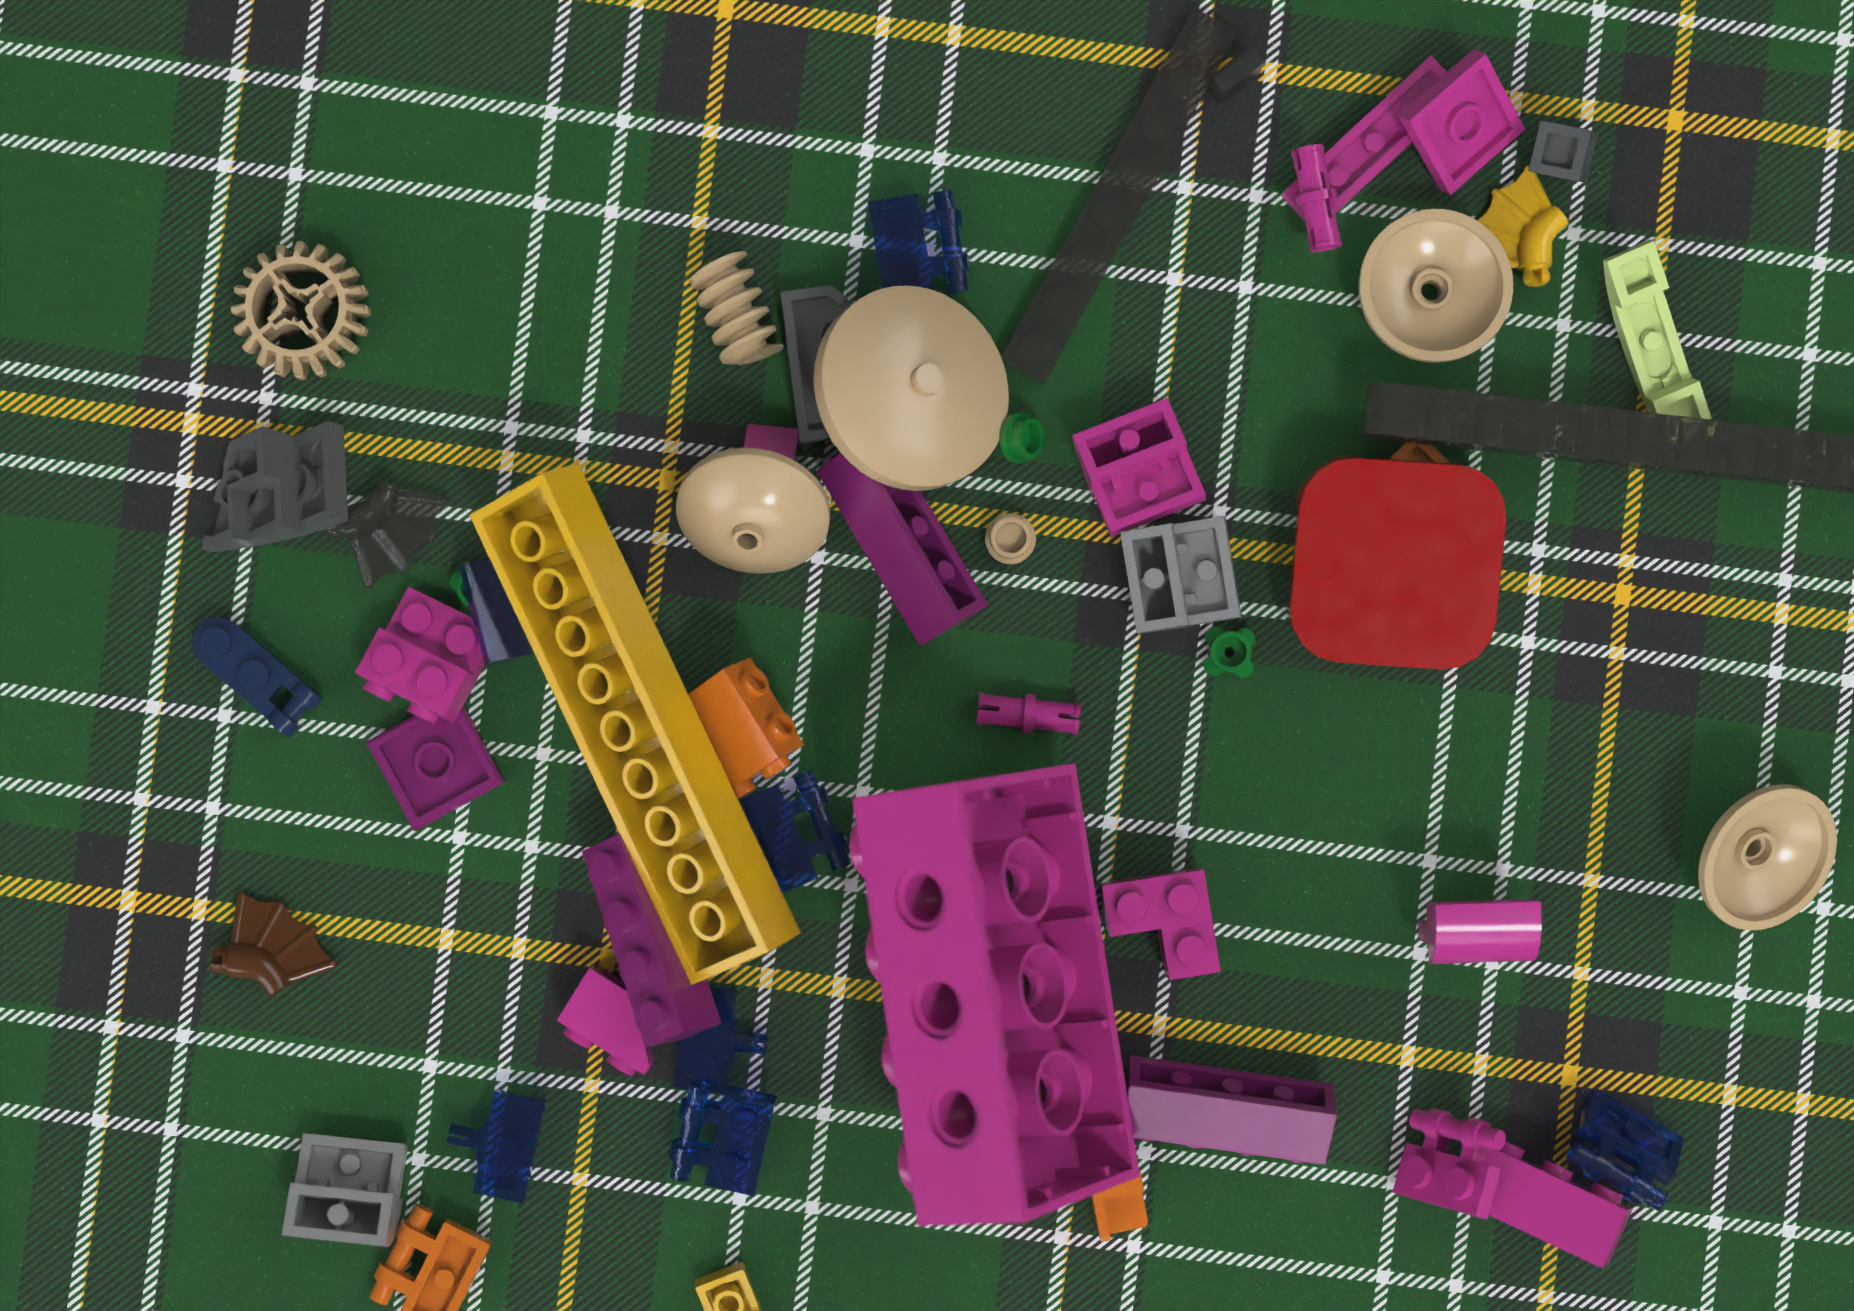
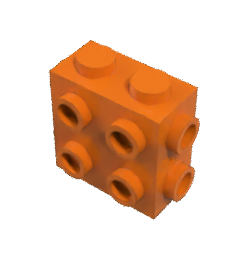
(745, 725)

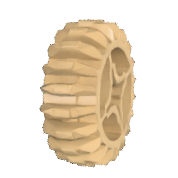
(284, 319)

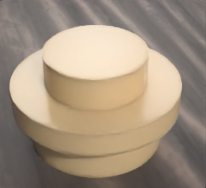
(1010, 538)

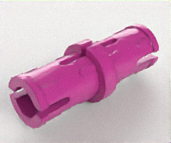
(1316, 198)
(1028, 713)

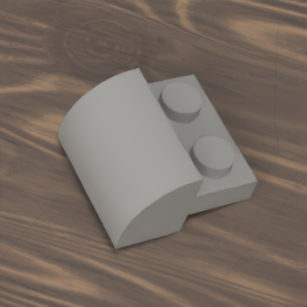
(1180, 574)
(346, 1190)

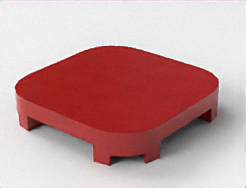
(1396, 562)

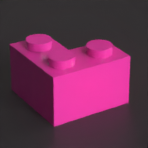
(1175, 907)

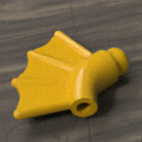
(1525, 226)

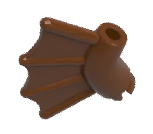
(269, 947)

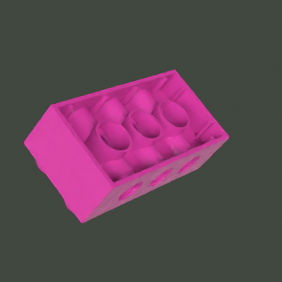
(994, 996)

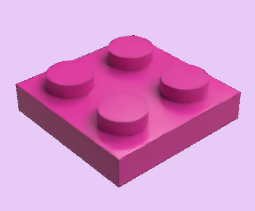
(1462, 121)

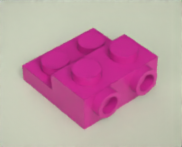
(424, 657)

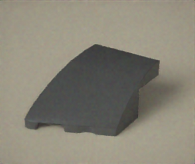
(280, 487)

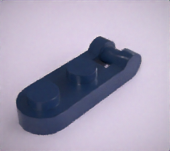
(253, 672)

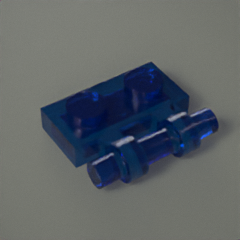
(901, 242)
(780, 838)
(1630, 1137)
(739, 1139)

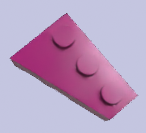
(1555, 1208)

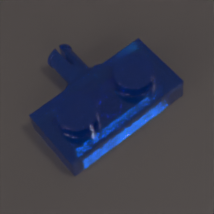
(711, 1052)
(504, 1145)

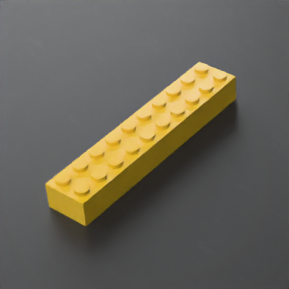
(634, 723)

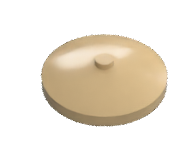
(911, 388)

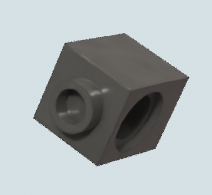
(1563, 151)

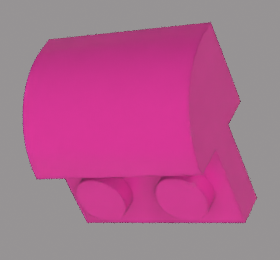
(1138, 467)
(1482, 931)

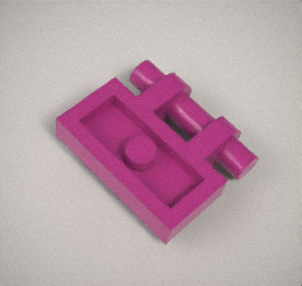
(1446, 1179)

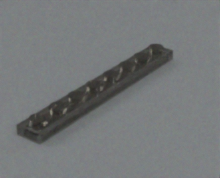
(1118, 196)

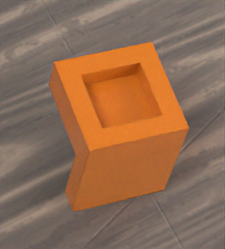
(1120, 1208)

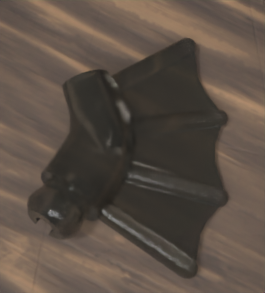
(388, 529)

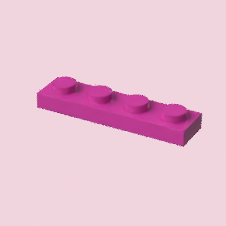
(1372, 141)

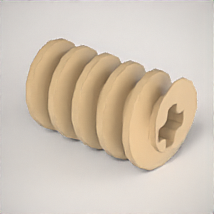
(734, 311)

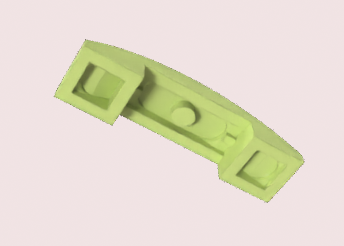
(1648, 333)

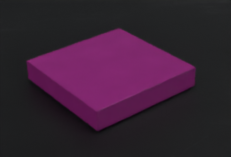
(435, 766)

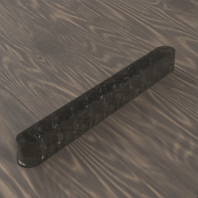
(1609, 436)

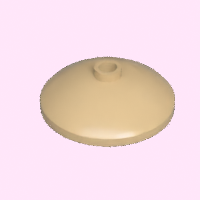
(1454, 257)
(753, 510)
(1767, 857)

